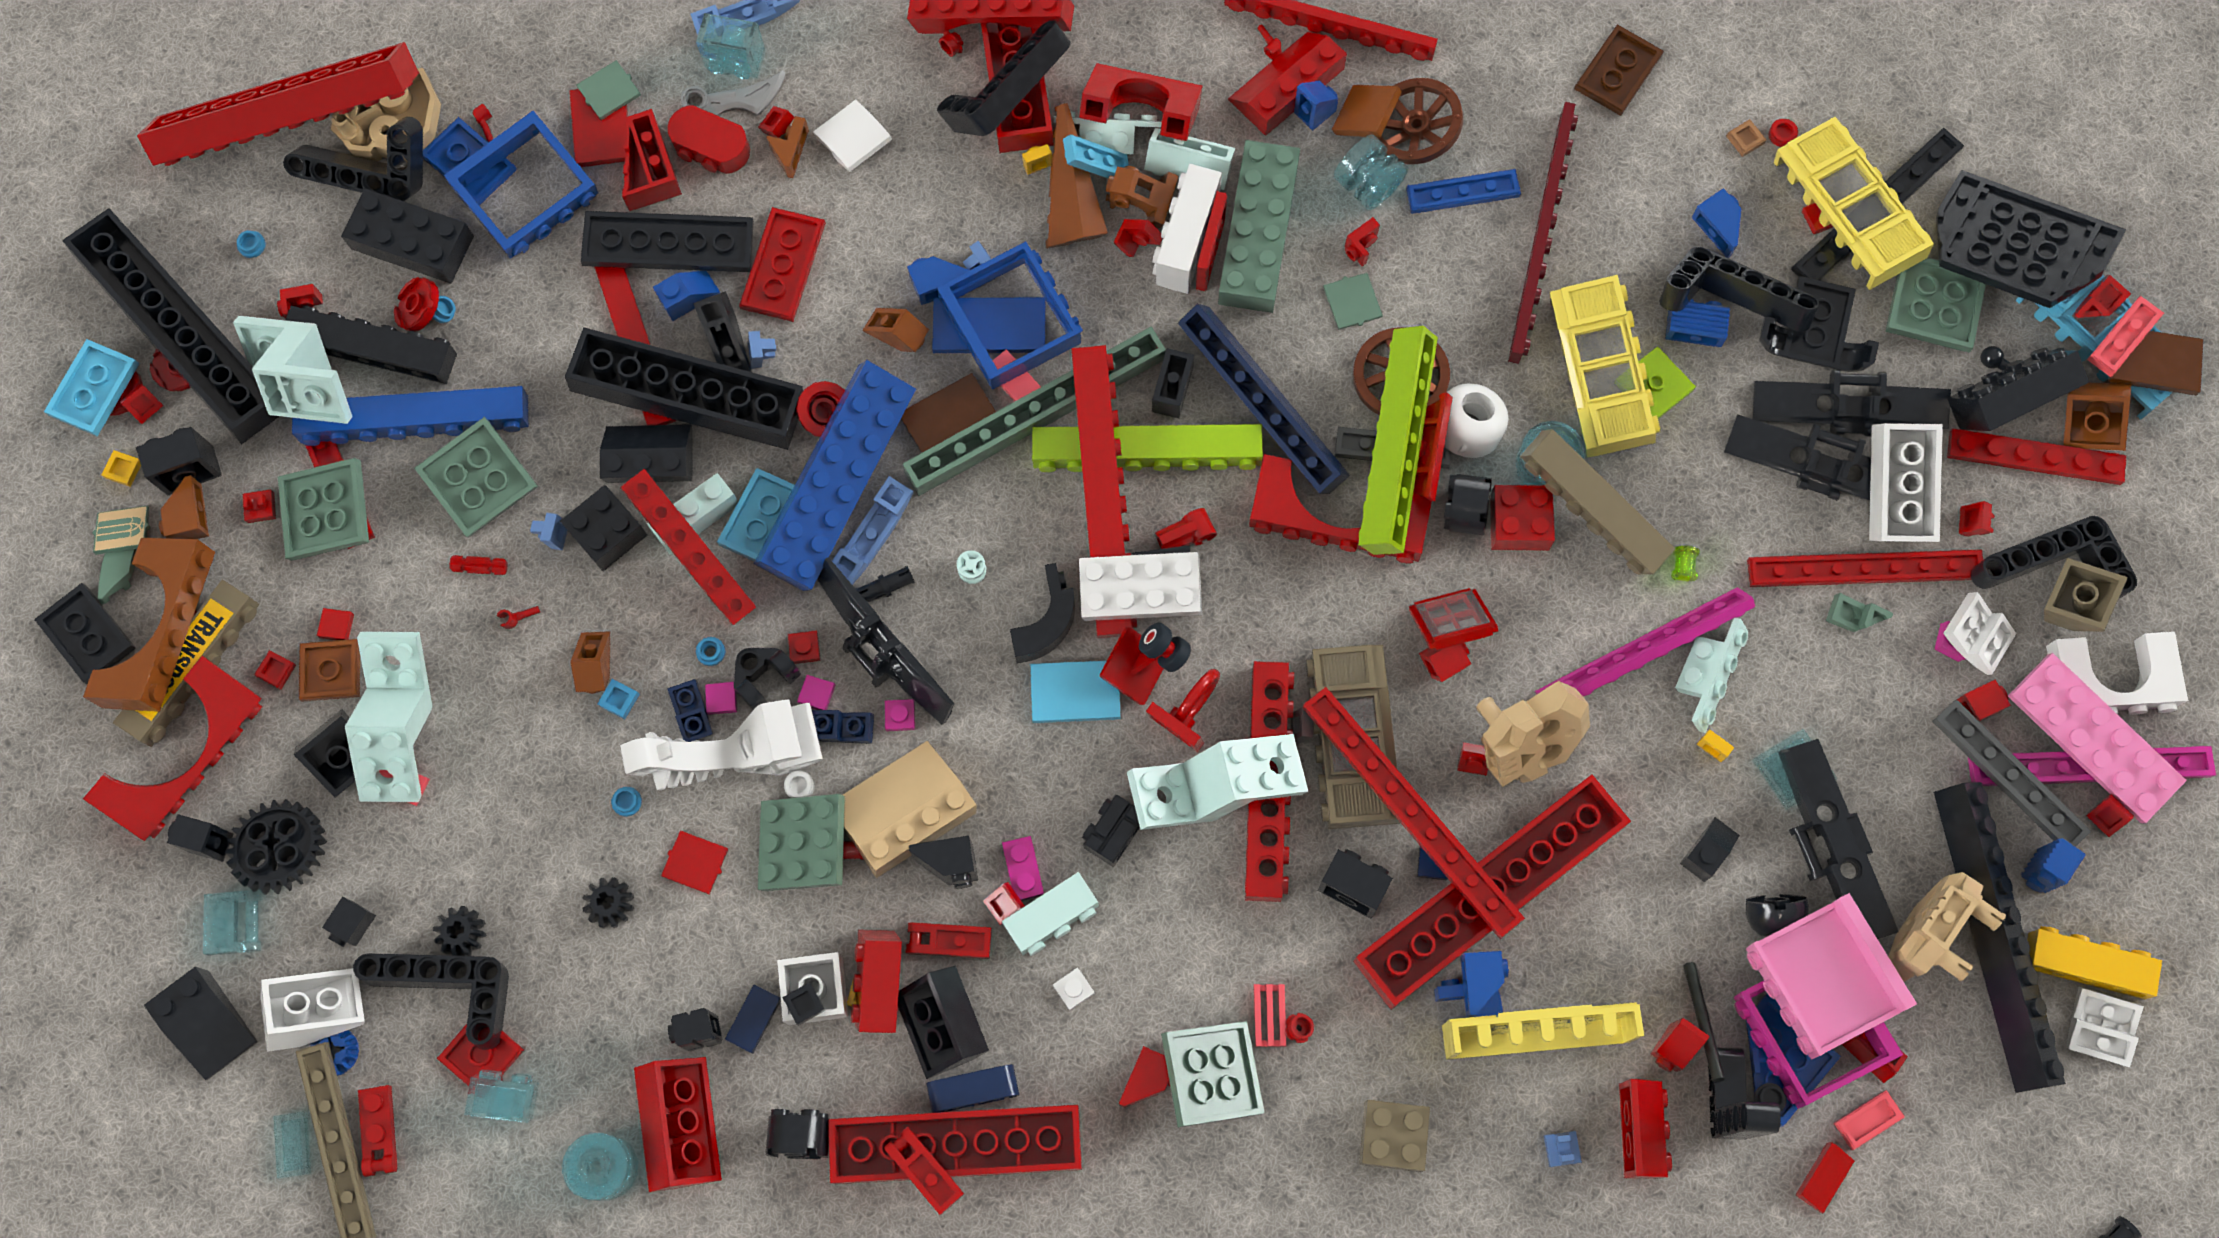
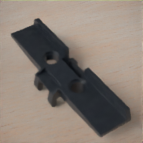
(1850, 414)
(1818, 472)
(893, 657)
(1844, 835)

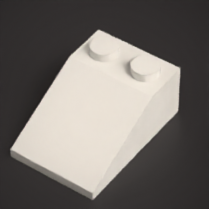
(309, 1007)

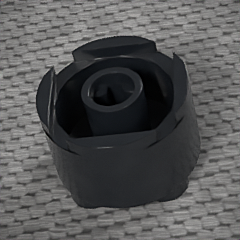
(1467, 504)
(798, 1135)

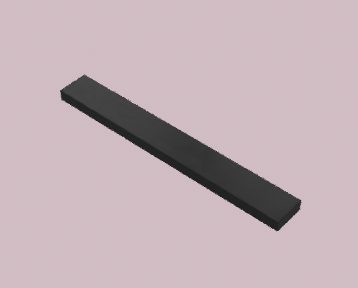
(1904, 181)

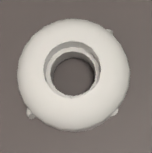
(1470, 436)

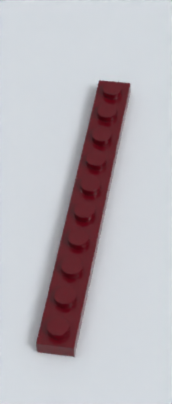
(1542, 243)

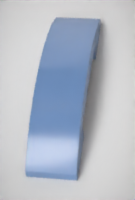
(748, 10)
(873, 530)

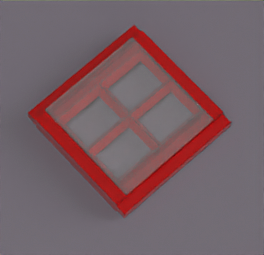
(1453, 619)

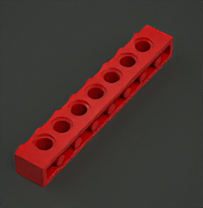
(1257, 886)

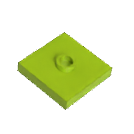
(1666, 382)

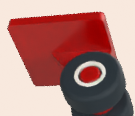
(1140, 659)

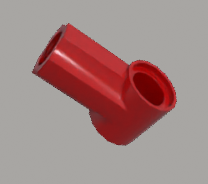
(1190, 530)

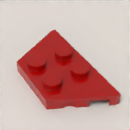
(1432, 447)

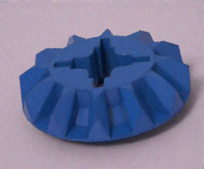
(347, 1057)

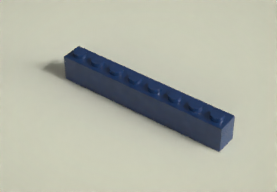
(1263, 399)

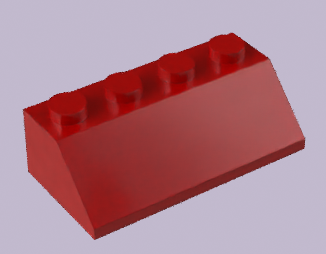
(1272, 92)
(677, 1123)

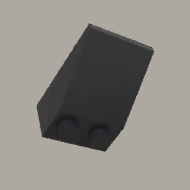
(201, 1022)

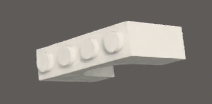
(2160, 668)

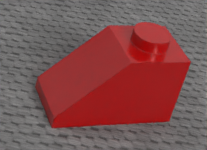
(1678, 1045)
(1147, 1078)

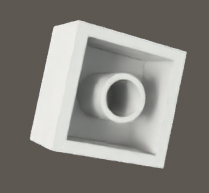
(827, 978)

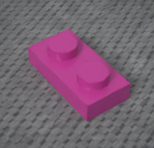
(1023, 868)

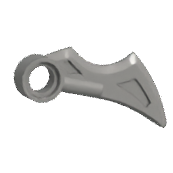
(750, 98)

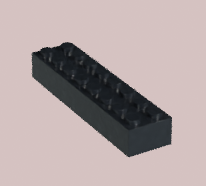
(684, 388)

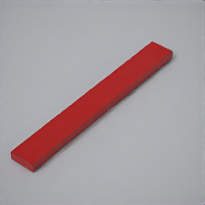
(625, 316)
(1862, 568)

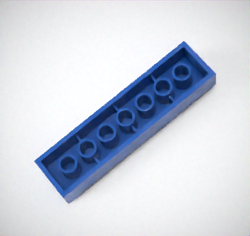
(835, 476)

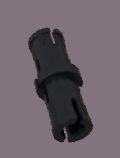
(886, 584)

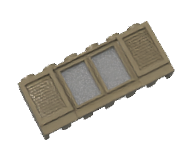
(1360, 684)

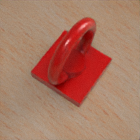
(1180, 719)

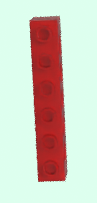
(688, 547)

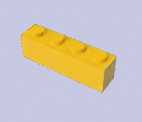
(2094, 964)

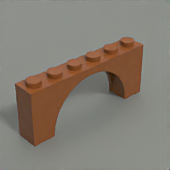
(145, 677)

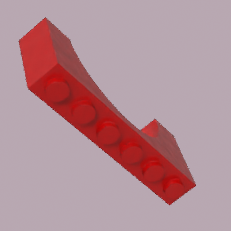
(1280, 511)
(144, 806)

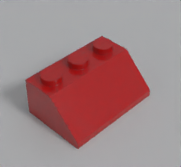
(1644, 1129)

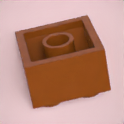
(2098, 416)

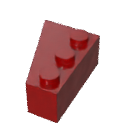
(647, 165)
(876, 981)

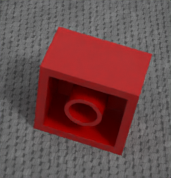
(1521, 517)

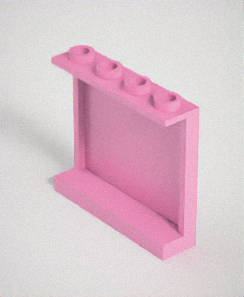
(1829, 977)

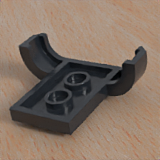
(1825, 340)

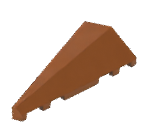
(1073, 204)

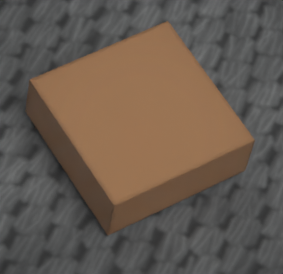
(1746, 137)

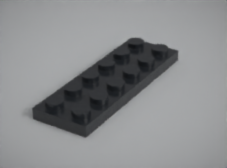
(667, 241)

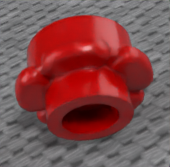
(951, 43)
(1304, 1022)

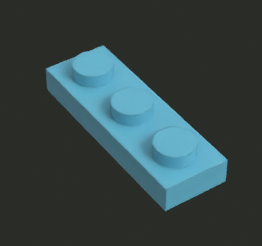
(1092, 156)

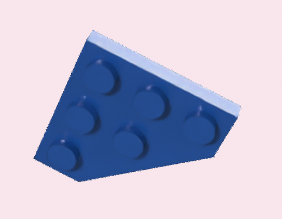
(1807, 1071)

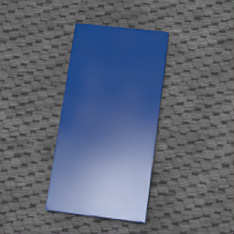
(999, 323)

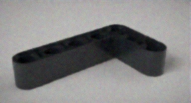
(1009, 86)
(341, 165)
(1738, 285)
(2078, 541)
(446, 979)
(1729, 1107)

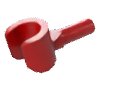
(1273, 46)
(481, 115)
(515, 617)

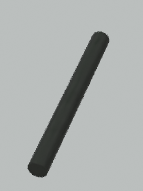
(1704, 1021)

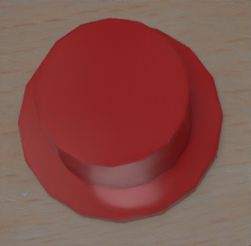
(817, 405)

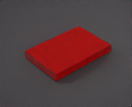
(596, 139)
(1211, 241)

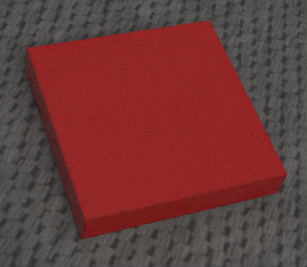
(468, 1060)

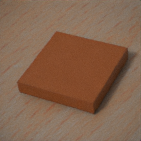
(1366, 110)
(329, 670)

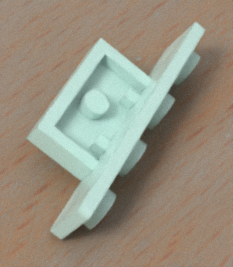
(1116, 133)
(1708, 671)

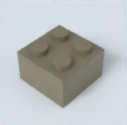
(1394, 1136)

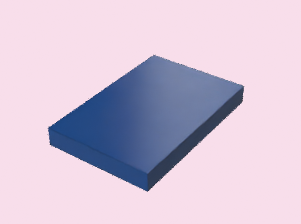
(458, 144)

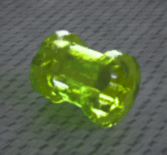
(1685, 563)

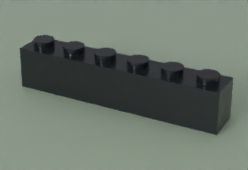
(380, 346)

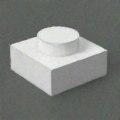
(1073, 989)

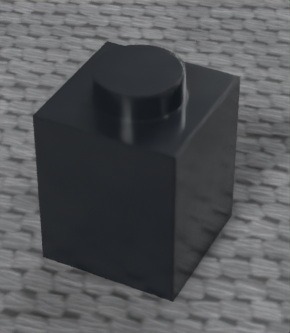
(348, 922)

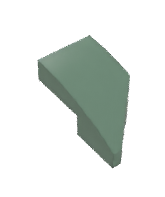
(114, 573)
(1855, 615)

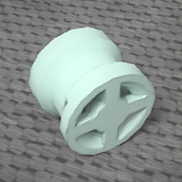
(969, 561)

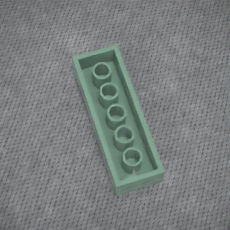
(1259, 226)

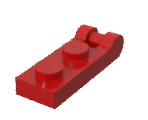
(950, 940)
(377, 1130)
(925, 1171)

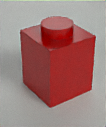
(1446, 661)
(1985, 700)

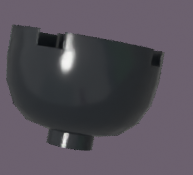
(1775, 913)

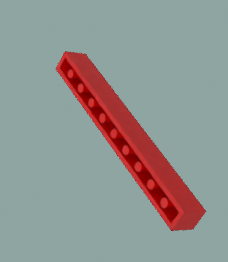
(1099, 463)

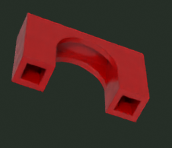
(1114, 86)

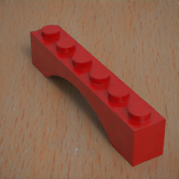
(944, 15)

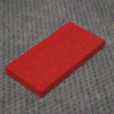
(782, 264)

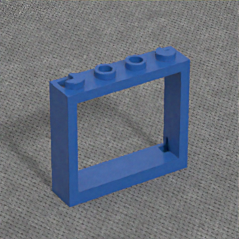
(495, 152)
(987, 272)

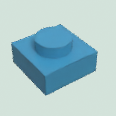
(618, 699)

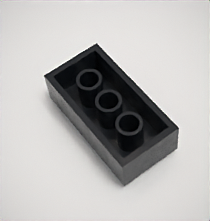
(407, 236)
(2017, 389)

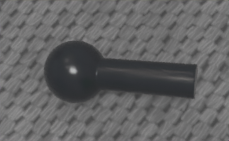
(1993, 357)

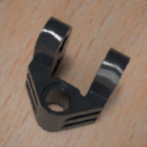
(765, 656)

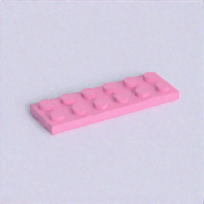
(2097, 738)

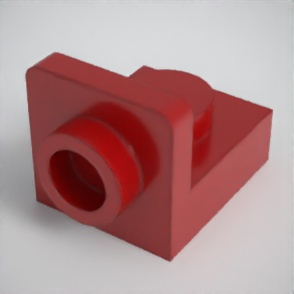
(1135, 233)
(1360, 239)
(298, 296)

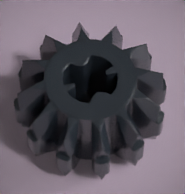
(617, 893)
(456, 921)

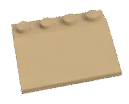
(904, 806)

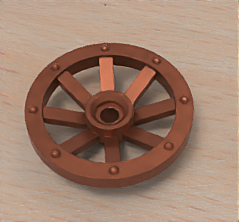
(1423, 120)
(1365, 355)

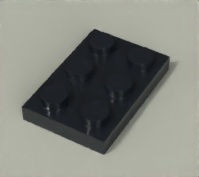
(84, 632)

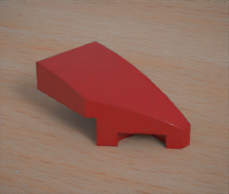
(2103, 299)

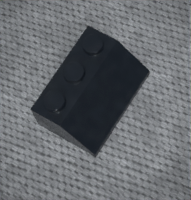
(658, 449)
(941, 1021)

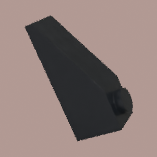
(722, 331)

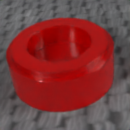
(1782, 132)

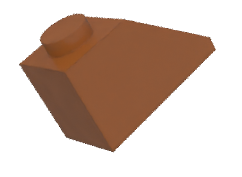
(897, 329)
(185, 512)
(591, 662)

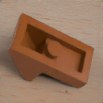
(790, 150)

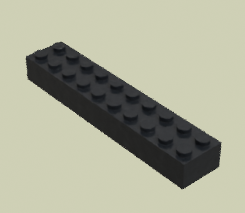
(171, 323)

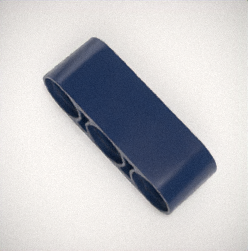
(972, 1088)

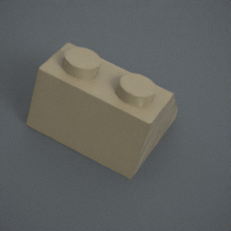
(2083, 597)

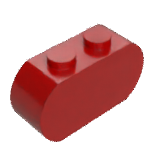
(708, 140)

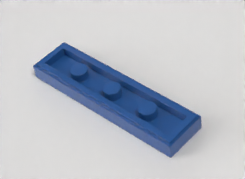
(1463, 191)

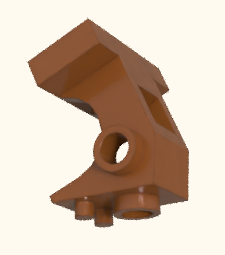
(1155, 206)

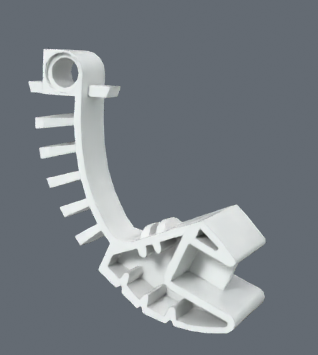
(769, 742)

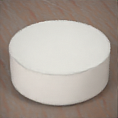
(799, 784)

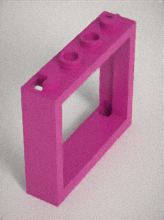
(1878, 1037)

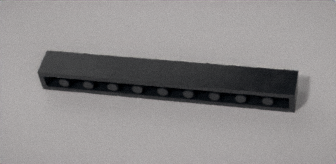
(2002, 952)

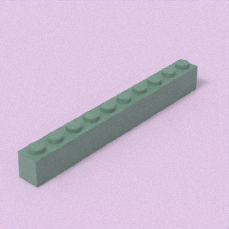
(1019, 417)

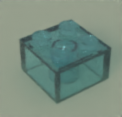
(731, 46)
(502, 1097)

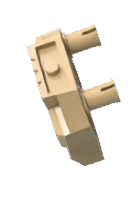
(364, 129)
(1533, 733)
(1935, 924)

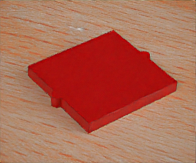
(694, 862)

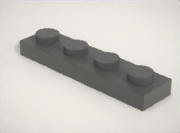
(1359, 443)

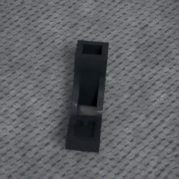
(1046, 634)

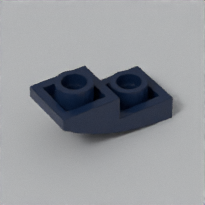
(690, 711)
(844, 727)

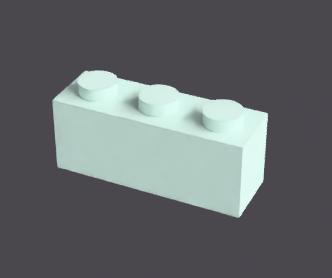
(1174, 156)
(704, 505)
(1051, 914)

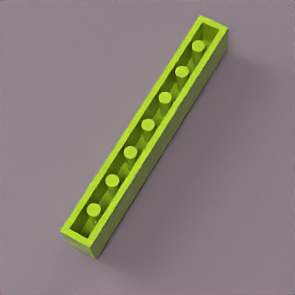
(1398, 441)
(1156, 447)

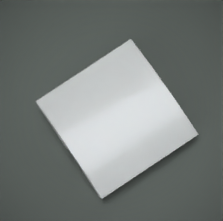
(852, 135)
(1979, 633)
(2104, 1026)

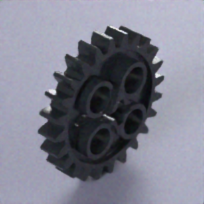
(249, 850)

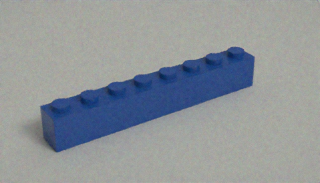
(419, 415)

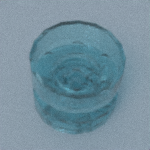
(1370, 172)
(617, 1163)

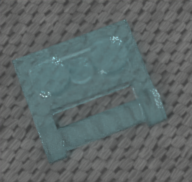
(221, 923)

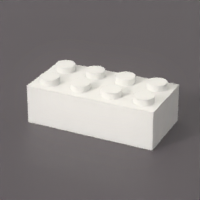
(1186, 230)
(1905, 482)
(1140, 586)

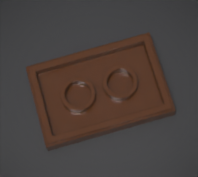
(1619, 70)
(2164, 364)
(947, 412)

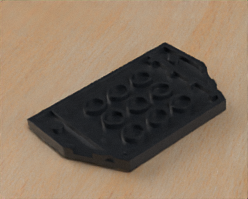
(2021, 241)

